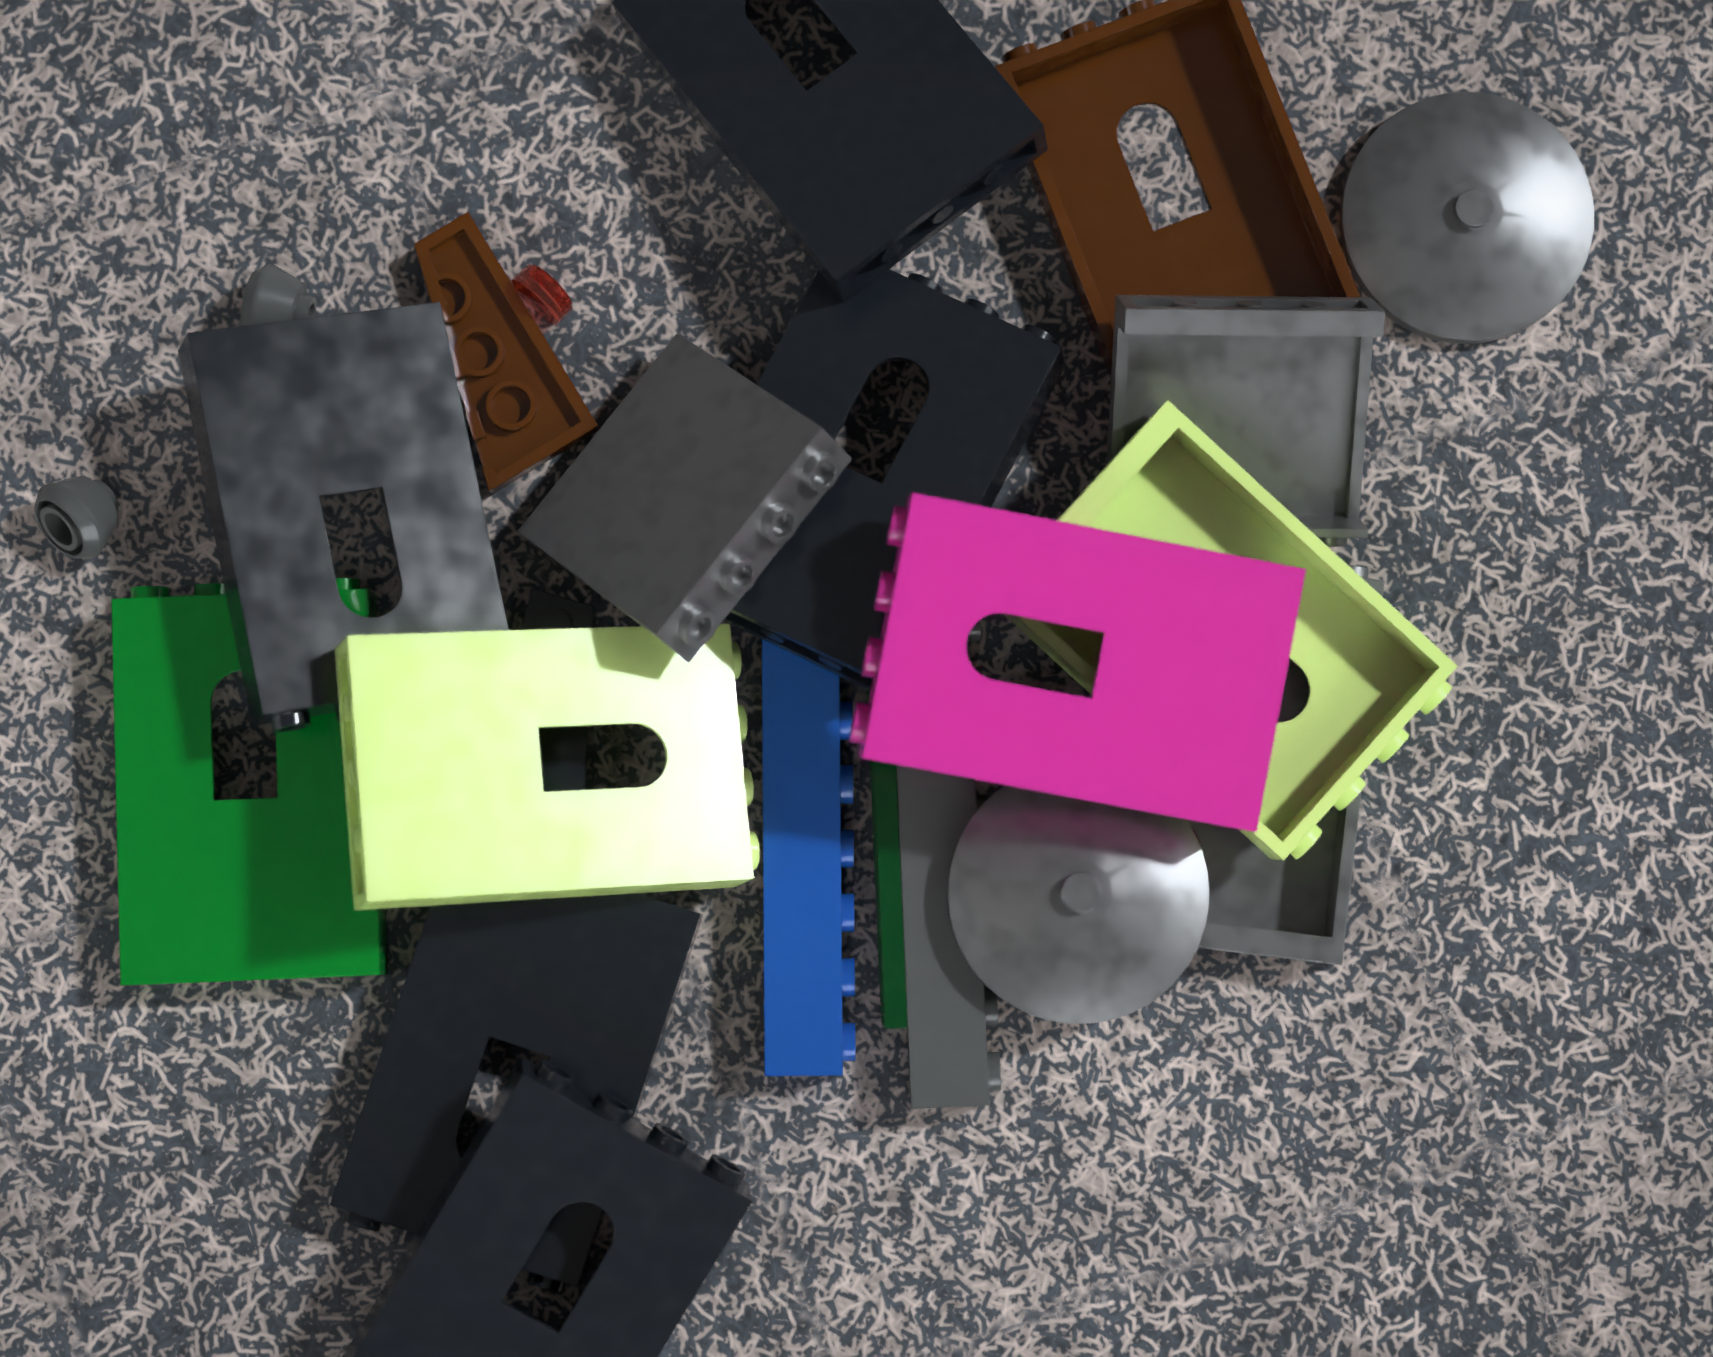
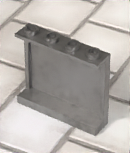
(1266, 382)
(685, 495)

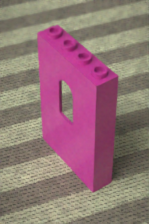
(1180, 680)

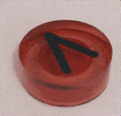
(543, 293)

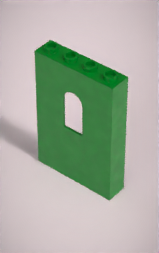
(235, 881)

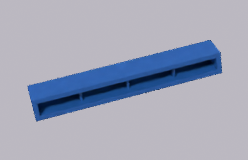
(803, 868)

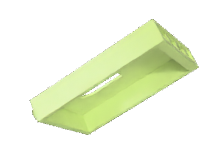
(1358, 653)
(452, 774)

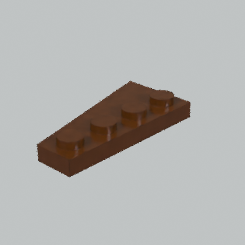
(506, 372)

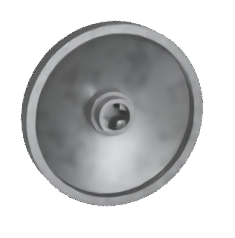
(1466, 217)
(1076, 903)

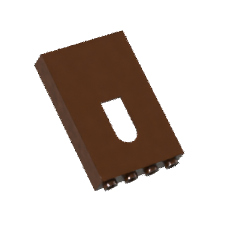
(1209, 72)

